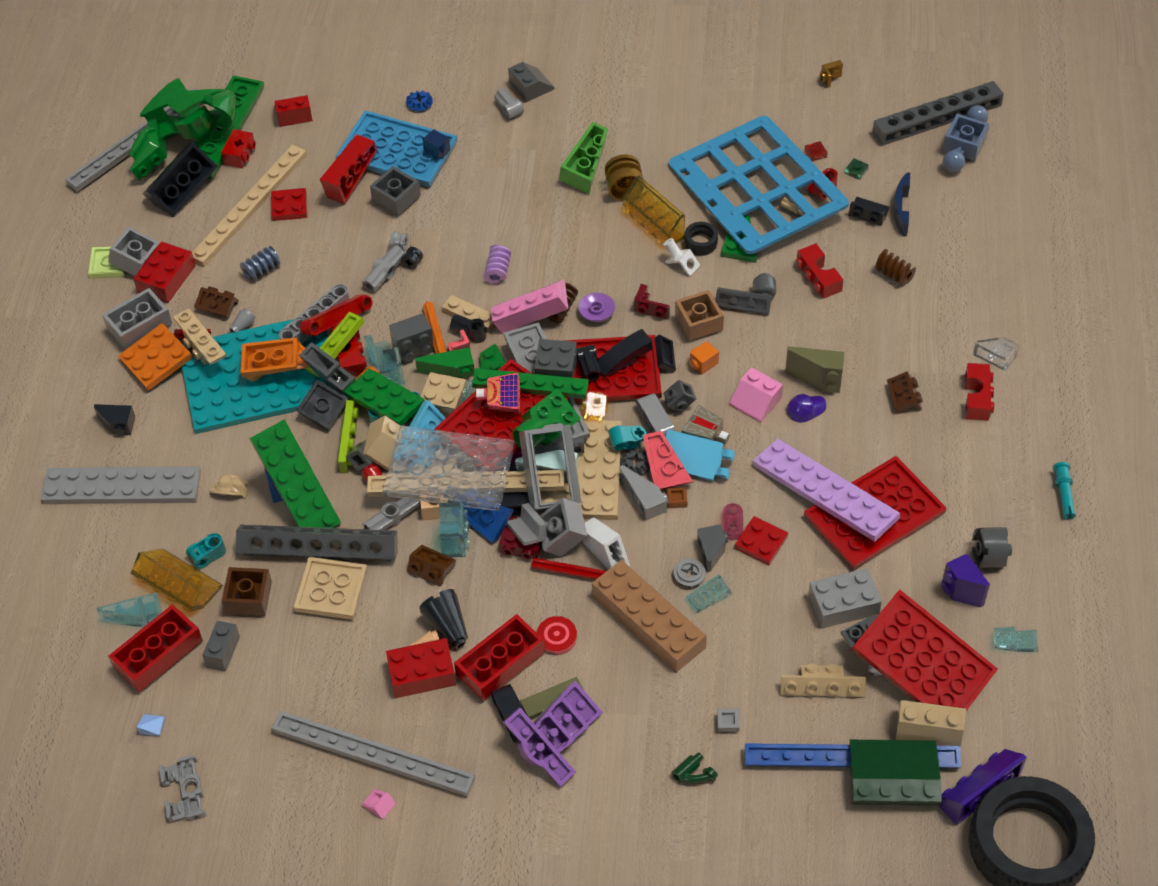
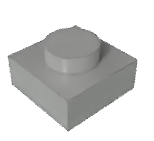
(728, 720)

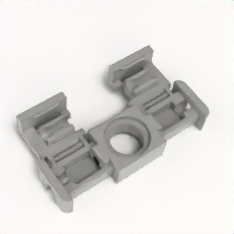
(186, 775)

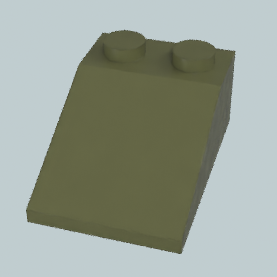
(816, 367)

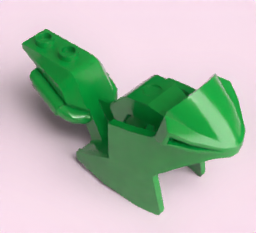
(193, 122)

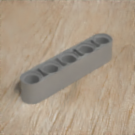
(334, 296)

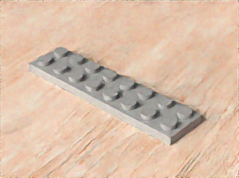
(523, 347)
(121, 485)

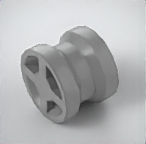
(399, 239)

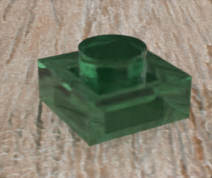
(856, 168)

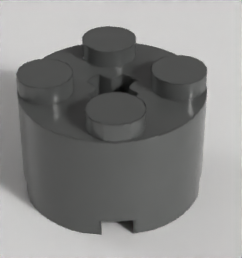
(991, 547)

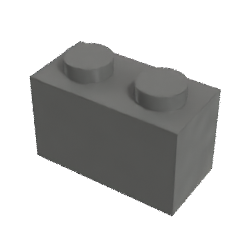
(221, 645)

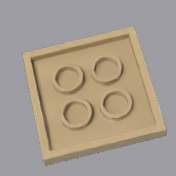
(330, 588)

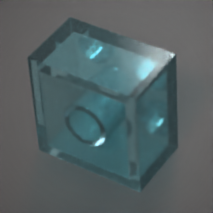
(453, 529)

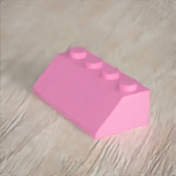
(530, 307)

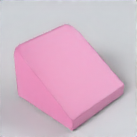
(379, 803)

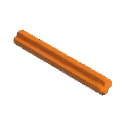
(431, 317)

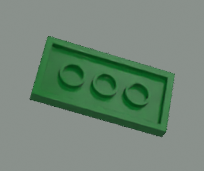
(384, 397)

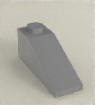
(644, 493)

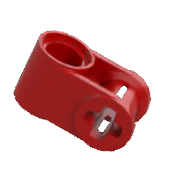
(832, 175)

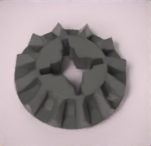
(642, 464)

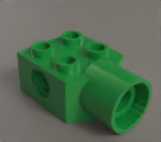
(550, 410)

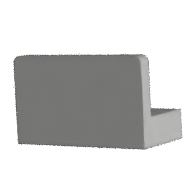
(529, 527)

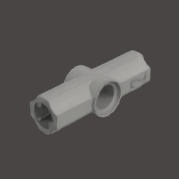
(383, 269)
(398, 508)

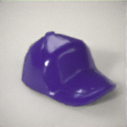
(805, 407)

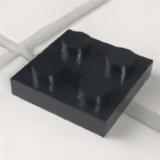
(322, 405)

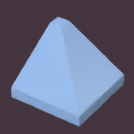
(150, 725)

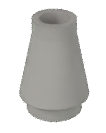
(242, 321)

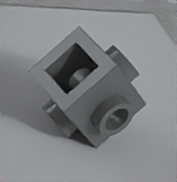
(679, 396)

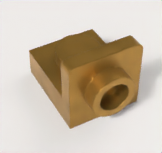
(831, 71)

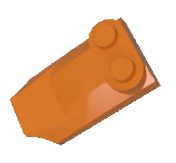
(271, 357)

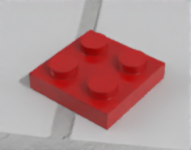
(289, 204)
(761, 540)

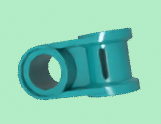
(626, 437)
(206, 551)

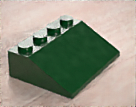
(894, 772)

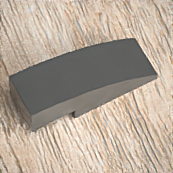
(327, 368)

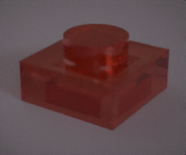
(815, 151)

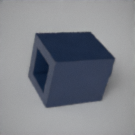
(436, 144)

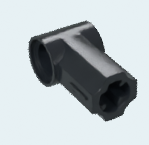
(473, 328)
(588, 359)

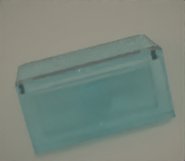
(374, 352)

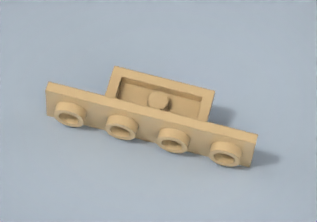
(198, 338)
(822, 681)

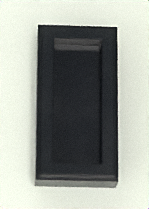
(665, 353)

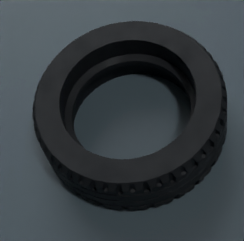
(1042, 796)

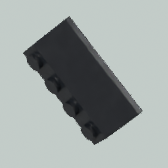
(180, 179)

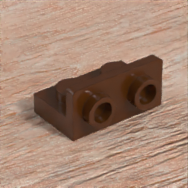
(215, 302)
(904, 392)
(430, 564)

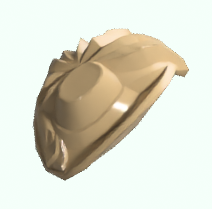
(230, 485)

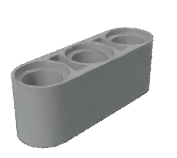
(654, 414)

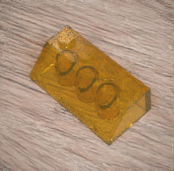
(653, 212)
(175, 579)

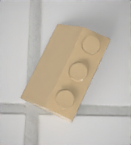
(930, 722)

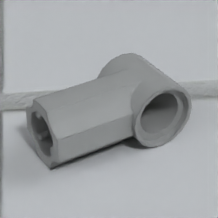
(510, 106)

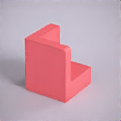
(459, 344)

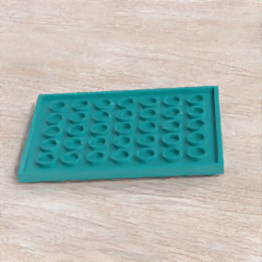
(225, 399)

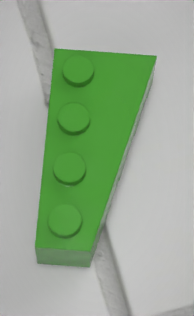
(583, 161)

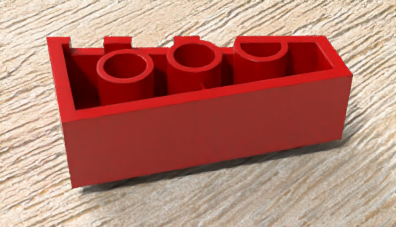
(348, 169)

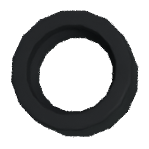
(701, 228)

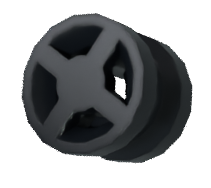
(412, 257)

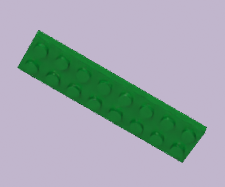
(246, 94)

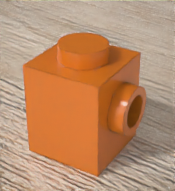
(704, 357)

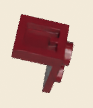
(645, 306)

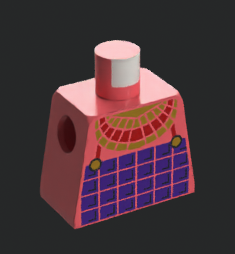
(502, 393)

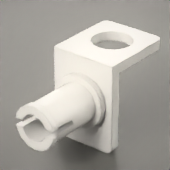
(680, 256)

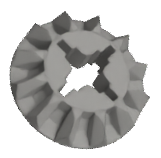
(684, 567)

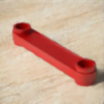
(335, 314)

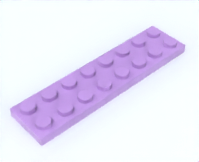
(826, 490)

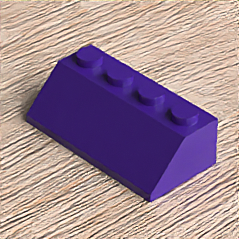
(963, 798)

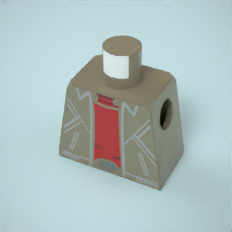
(706, 425)

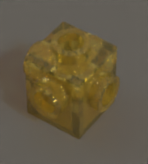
(594, 406)

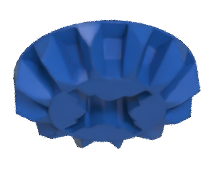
(413, 104)

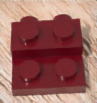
(511, 545)

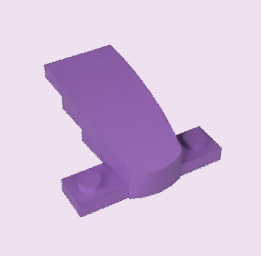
(553, 731)

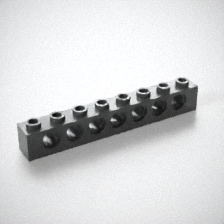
(935, 113)
(306, 535)

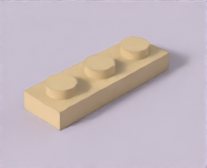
(458, 306)

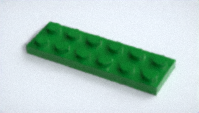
(294, 477)

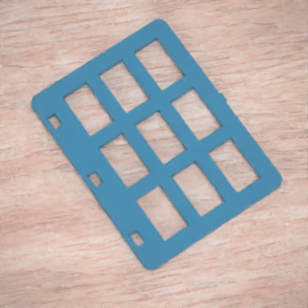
(732, 217)

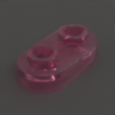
(733, 519)

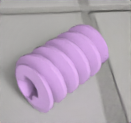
(497, 264)

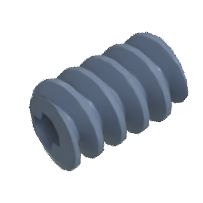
(260, 262)

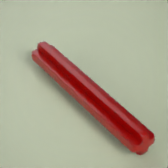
(568, 569)

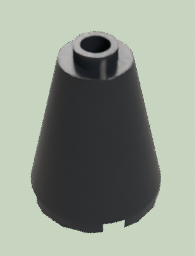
(446, 617)

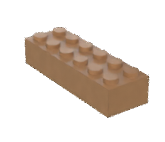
(649, 616)

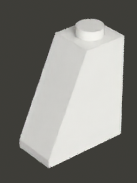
(604, 543)

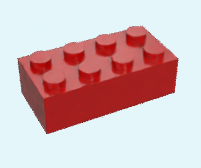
(155, 648)
(499, 657)

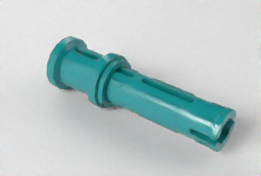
(1064, 482)

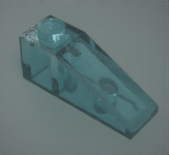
(132, 612)

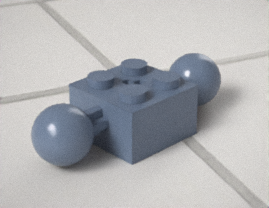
(965, 138)

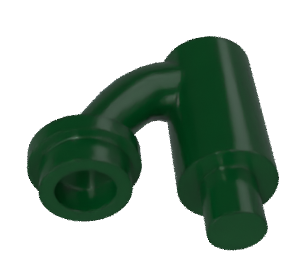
(683, 771)

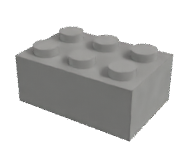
(136, 318)
(844, 598)

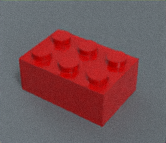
(165, 271)
(421, 668)

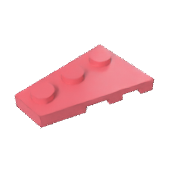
(664, 463)

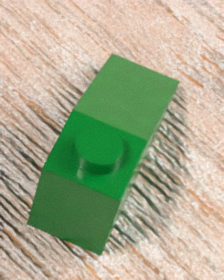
(451, 363)

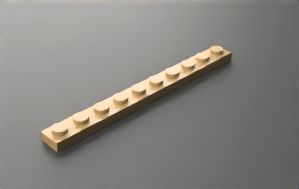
(248, 205)
(516, 482)

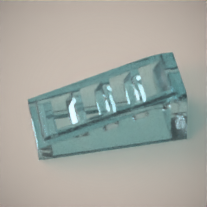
(719, 596)

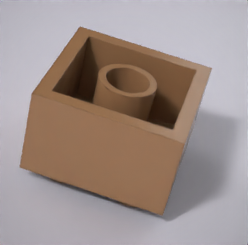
(699, 315)

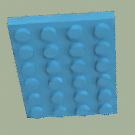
(399, 146)

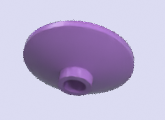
(596, 307)

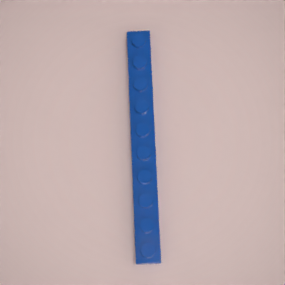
(824, 755)

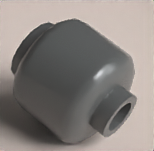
(764, 284)

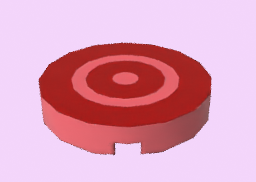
(558, 634)

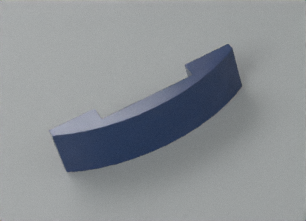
(902, 217)

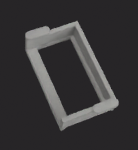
(531, 470)

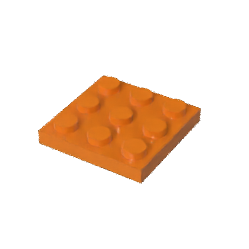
(155, 356)

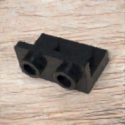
(868, 211)

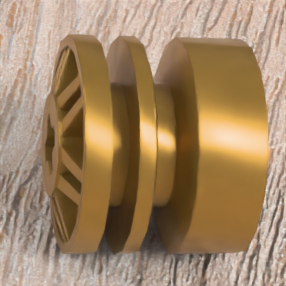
(620, 174)

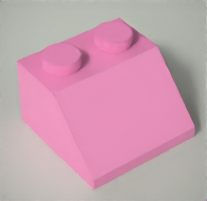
(756, 394)

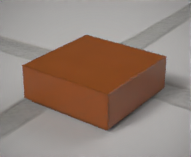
(677, 497)

